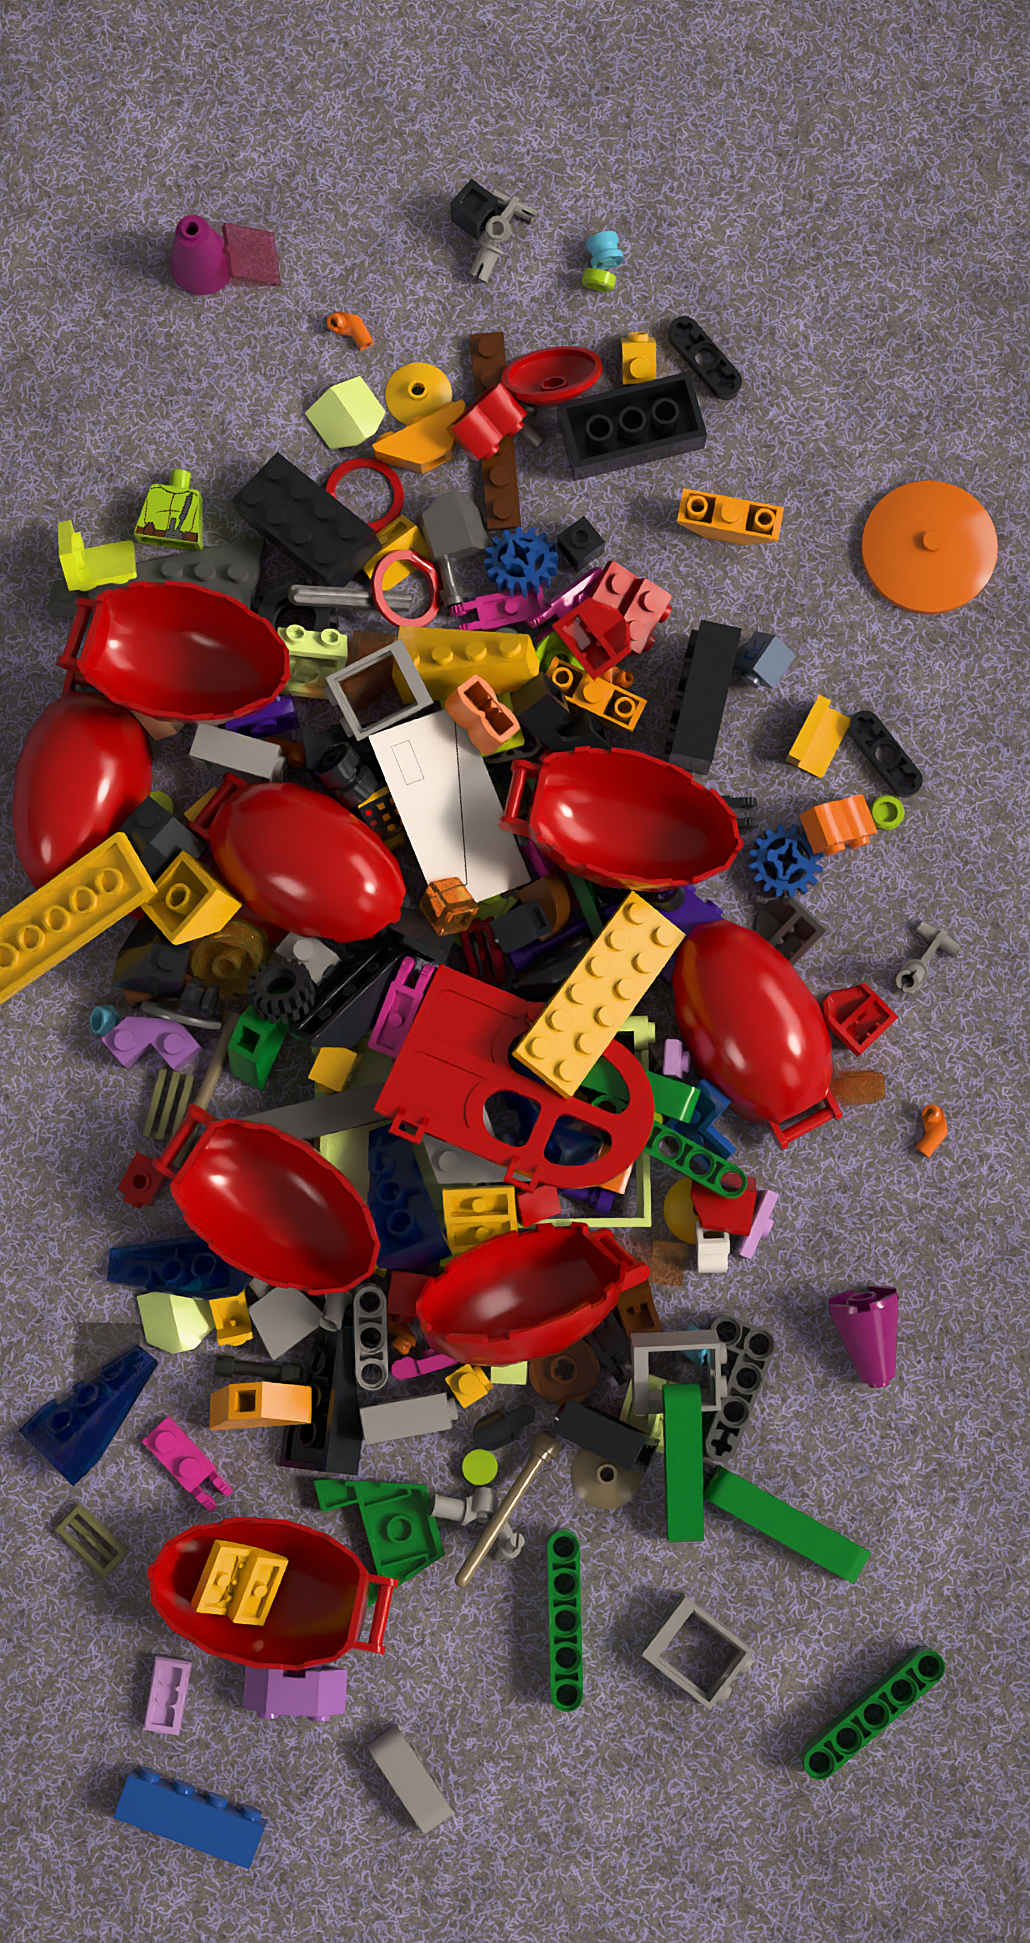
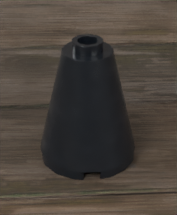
(546, 973)

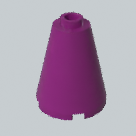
(198, 257)
(869, 1331)

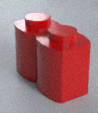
(487, 422)

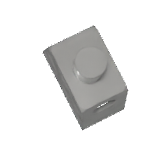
(310, 953)
(282, 1316)

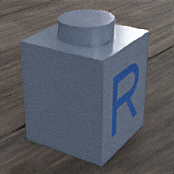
(763, 660)

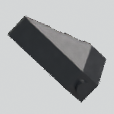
(334, 1436)

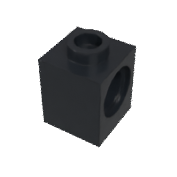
(473, 208)
(580, 544)
(520, 926)

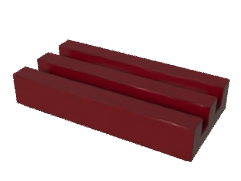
(496, 953)

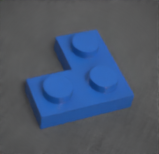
(701, 1129)

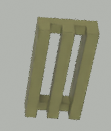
(176, 1076)
(102, 1530)

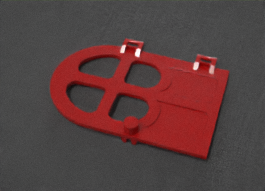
(460, 1059)

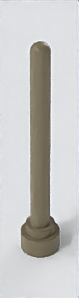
(229, 1021)
(542, 1451)

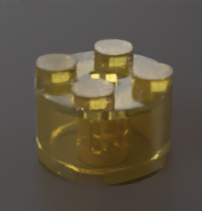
(231, 957)

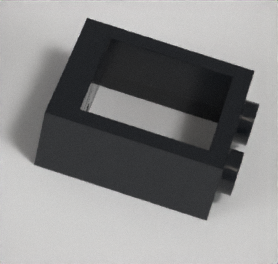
(605, 1435)

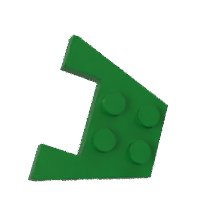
(395, 1522)

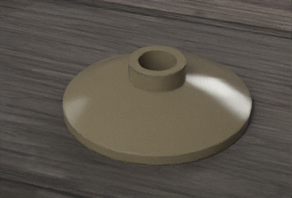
(595, 1490)

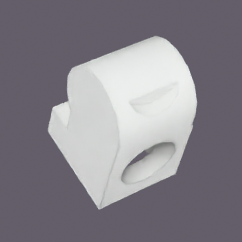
(712, 1252)

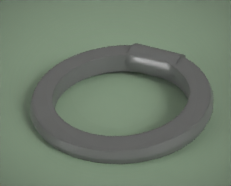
(173, 1012)

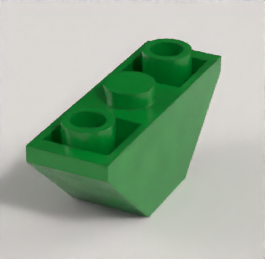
(255, 1045)

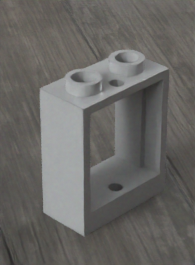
(337, 696)
(241, 755)
(641, 1343)
(408, 1416)
(666, 1630)

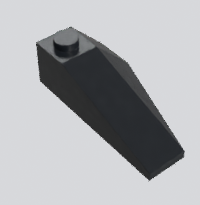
(159, 837)
(418, 936)
(151, 962)

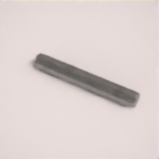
(345, 597)

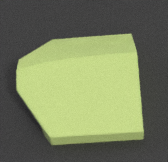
(346, 414)
(175, 1321)

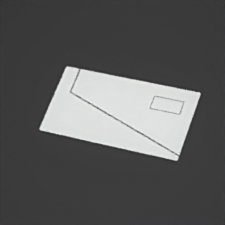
(449, 805)

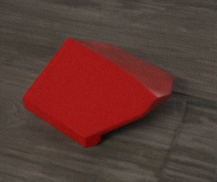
(595, 636)
(857, 1016)
(725, 1214)

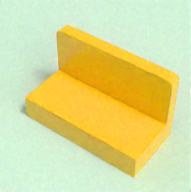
(397, 535)
(818, 738)

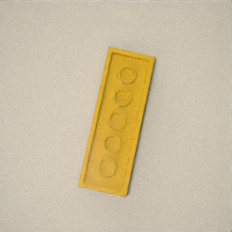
(70, 912)
(598, 995)

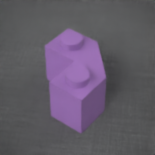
(139, 1035)
(304, 1692)

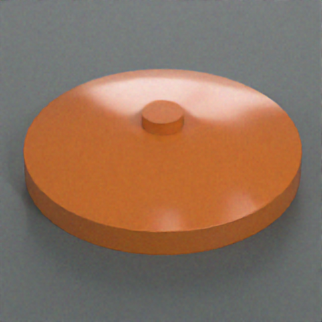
(929, 547)

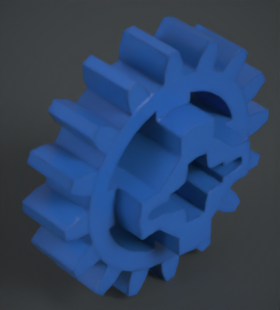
(521, 572)
(801, 865)

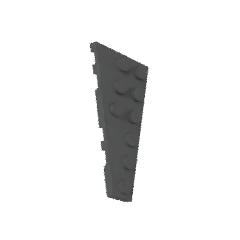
(225, 569)

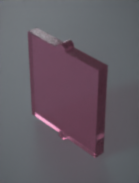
(251, 254)

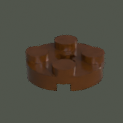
(581, 1380)

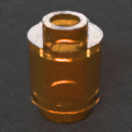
(858, 1087)

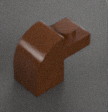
(554, 899)
(638, 1310)

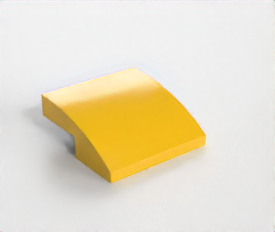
(478, 1214)
(239, 1582)

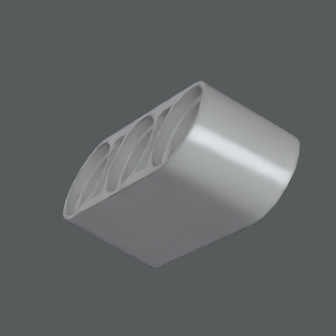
(374, 1353)
(410, 1780)

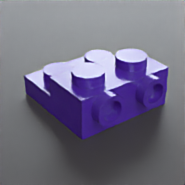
(275, 719)

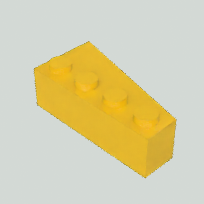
(453, 656)

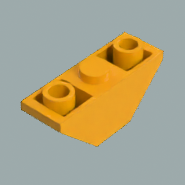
(423, 441)
(729, 518)
(603, 700)
(260, 1405)

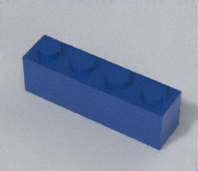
(190, 1817)

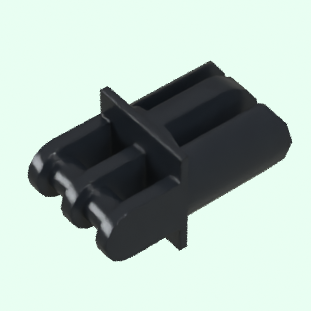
(501, 1427)

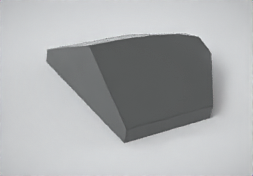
(454, 527)
(788, 927)

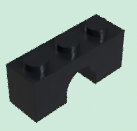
(542, 706)

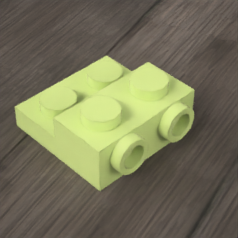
(312, 659)

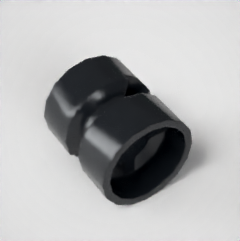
(346, 776)

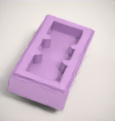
(676, 1060)
(760, 1224)
(167, 1695)

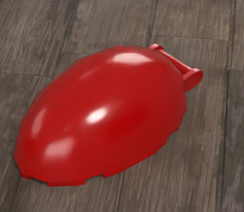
(178, 652)
(77, 779)
(623, 819)
(301, 859)
(753, 1028)
(271, 1204)
(525, 1294)
(314, 1611)

